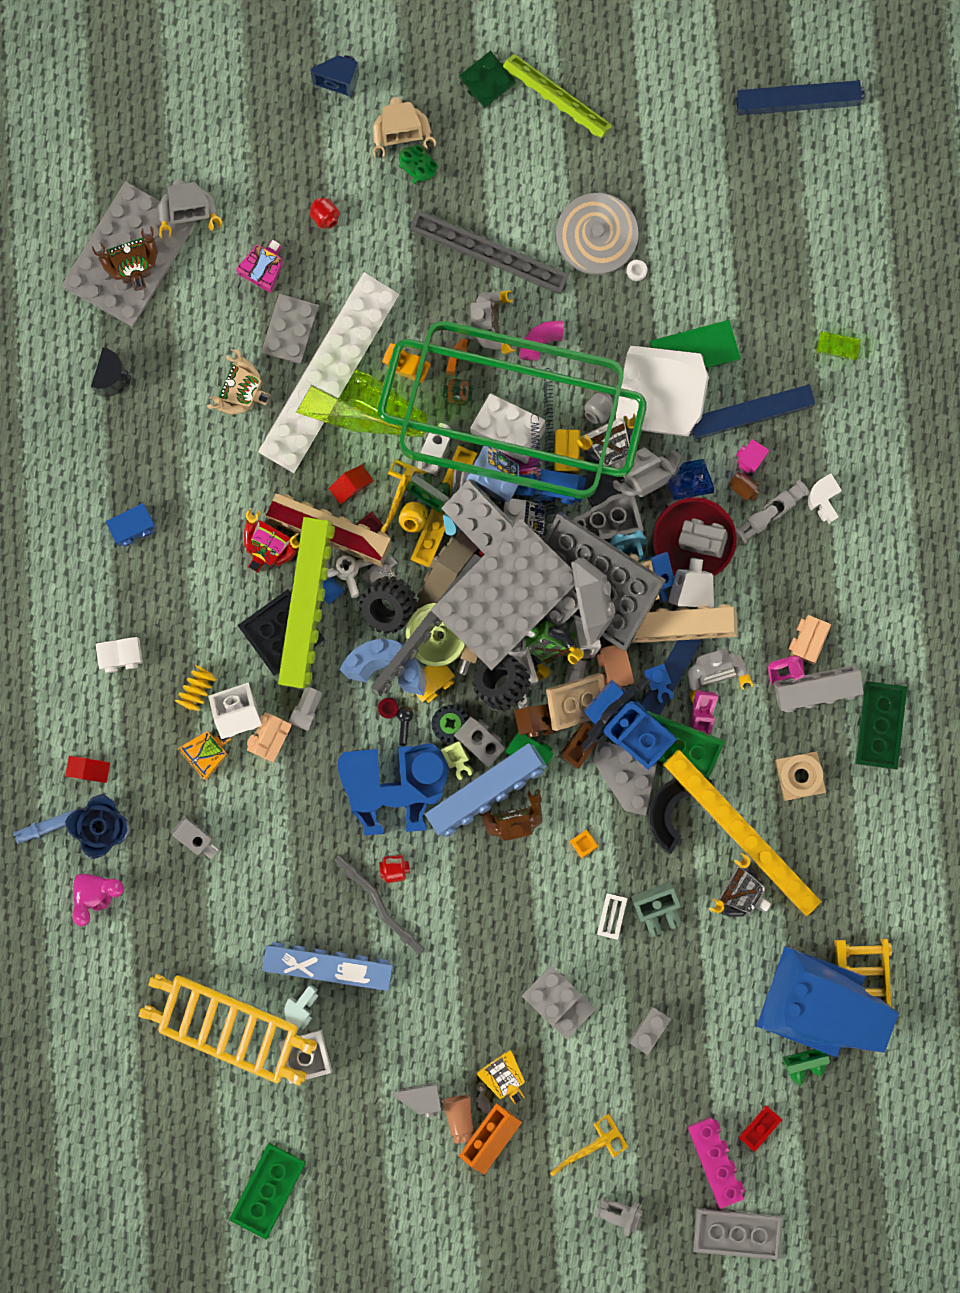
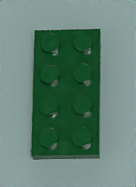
(881, 725)

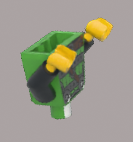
(550, 642)

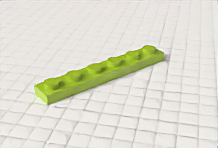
(563, 100)

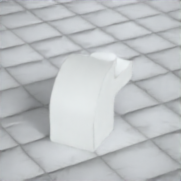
(820, 494)

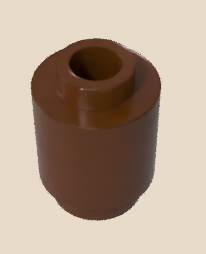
(744, 486)

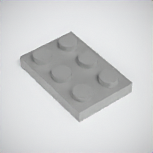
(290, 329)

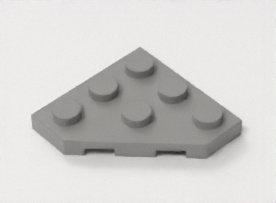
(625, 776)

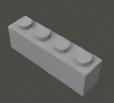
(819, 688)

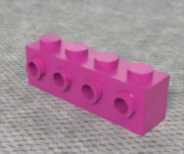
(715, 1162)

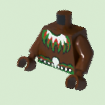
(130, 260)
(516, 822)

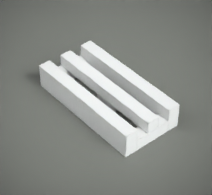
(611, 918)

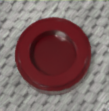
(388, 708)

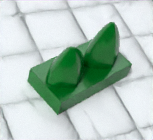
(799, 1063)

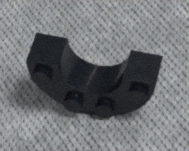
(660, 814)

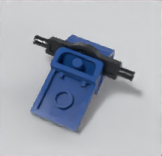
(627, 723)

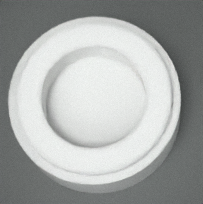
(636, 270)

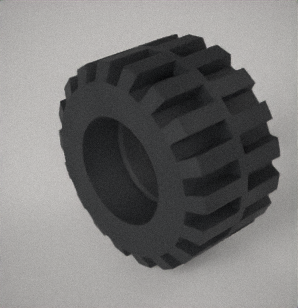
(378, 614)
(510, 692)

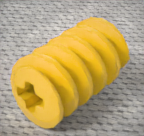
(196, 689)

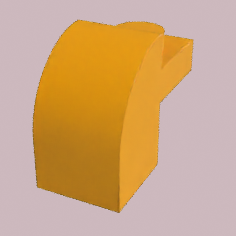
(407, 364)

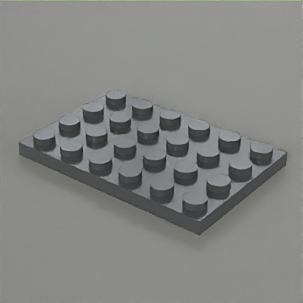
(632, 584)

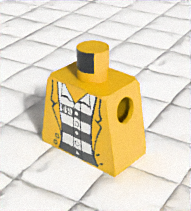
(503, 1077)

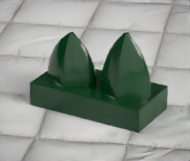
(435, 496)

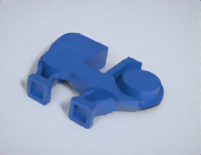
(422, 783)

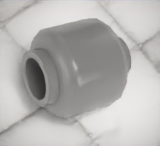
(599, 408)

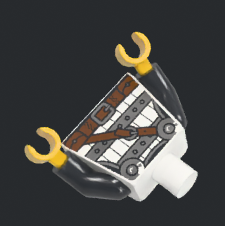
(617, 445)

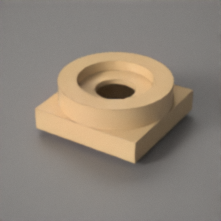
(790, 787)

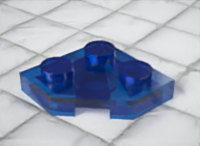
(691, 480)

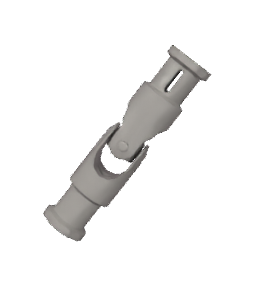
(759, 520)

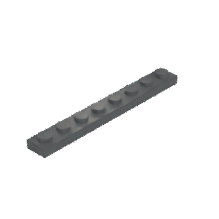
(489, 252)
(419, 636)

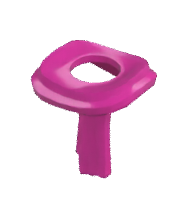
(795, 666)

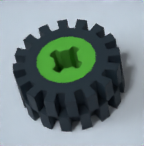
(445, 720)

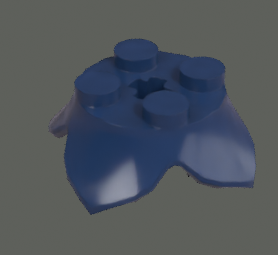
(82, 823)

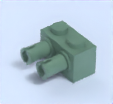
(657, 902)

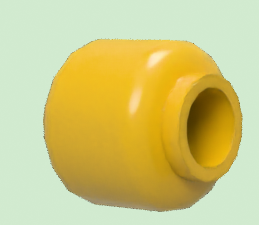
(413, 517)

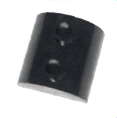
(110, 375)

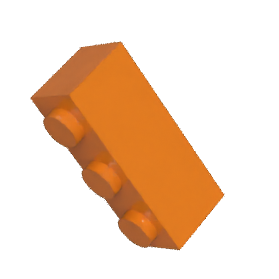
(490, 1139)

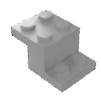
(558, 1002)

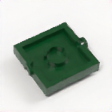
(487, 79)

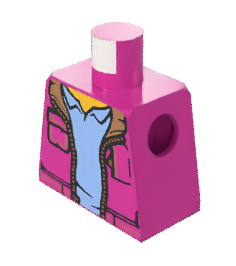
(262, 266)

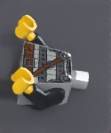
(742, 891)

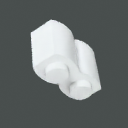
(119, 654)

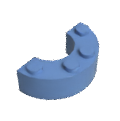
(377, 655)

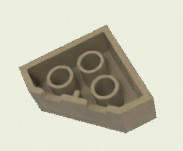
(446, 568)

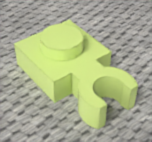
(456, 755)

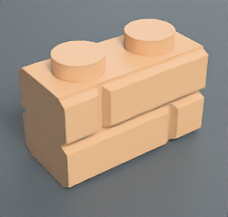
(810, 639)
(268, 737)

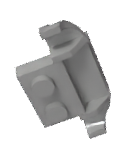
(647, 472)

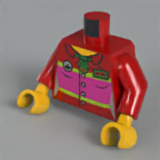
(267, 543)

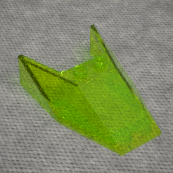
(358, 407)

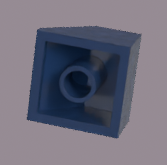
(337, 74)

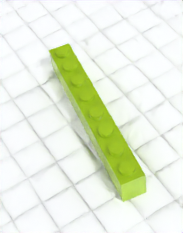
(305, 603)

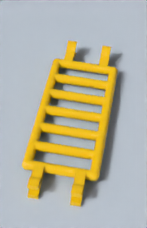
(292, 1039)

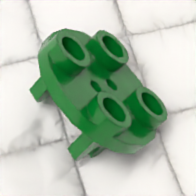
(417, 163)

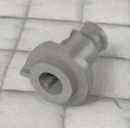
(628, 1218)

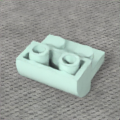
(297, 1012)

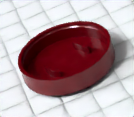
(670, 525)

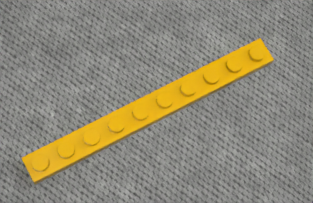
(742, 833)

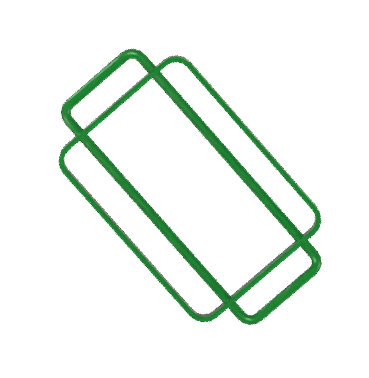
(527, 344)

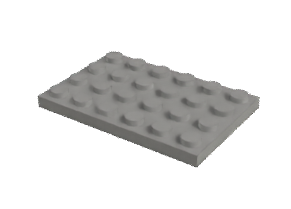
(121, 224)
(505, 594)

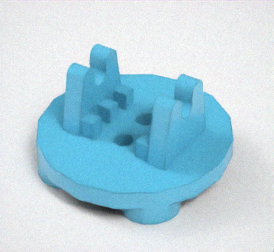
(630, 543)

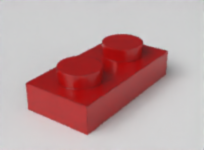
(760, 1128)

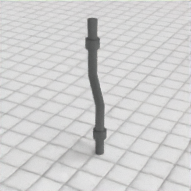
(352, 872)

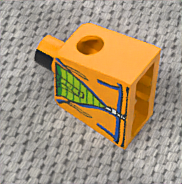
(205, 753)

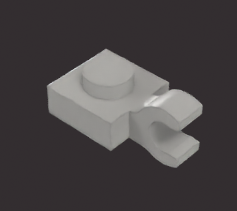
(372, 574)

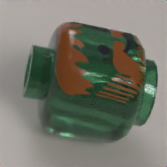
(458, 392)

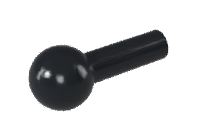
(404, 715)

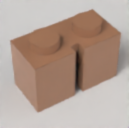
(616, 665)

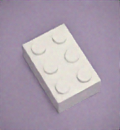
(508, 424)

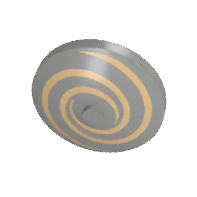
(597, 233)

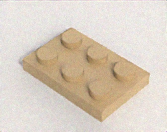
(571, 698)

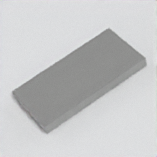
(737, 1234)

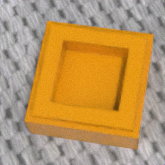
(584, 843)

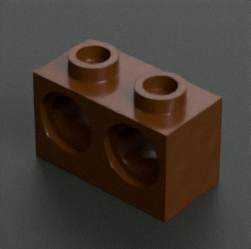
(573, 752)

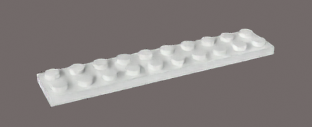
(329, 369)

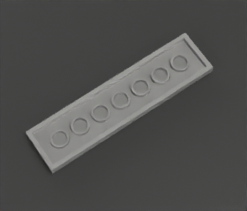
(486, 526)

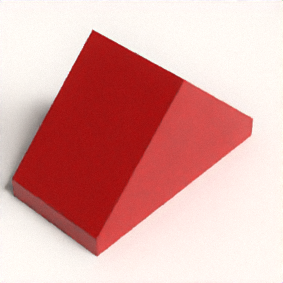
(350, 484)
(87, 769)

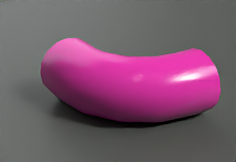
(542, 333)

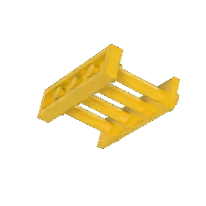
(843, 950)

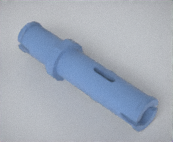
(41, 828)

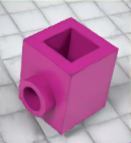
(751, 456)

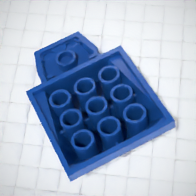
(825, 1006)

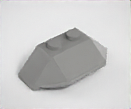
(593, 599)

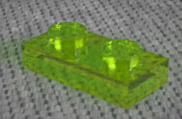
(838, 345)

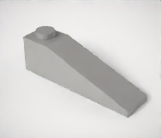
(612, 517)

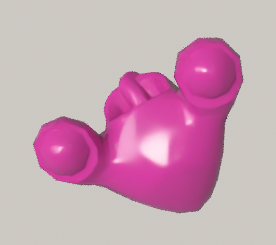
(92, 893)

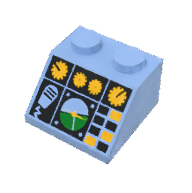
(494, 460)

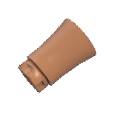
(459, 1117)

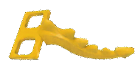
(405, 479)
(604, 1139)

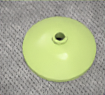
(435, 651)

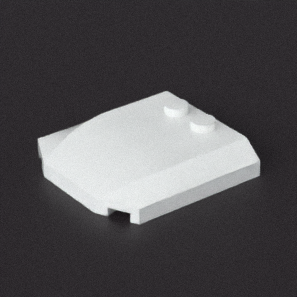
(672, 387)

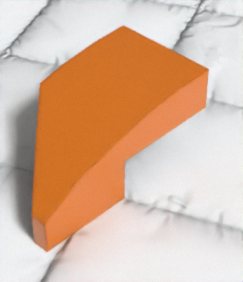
(451, 367)

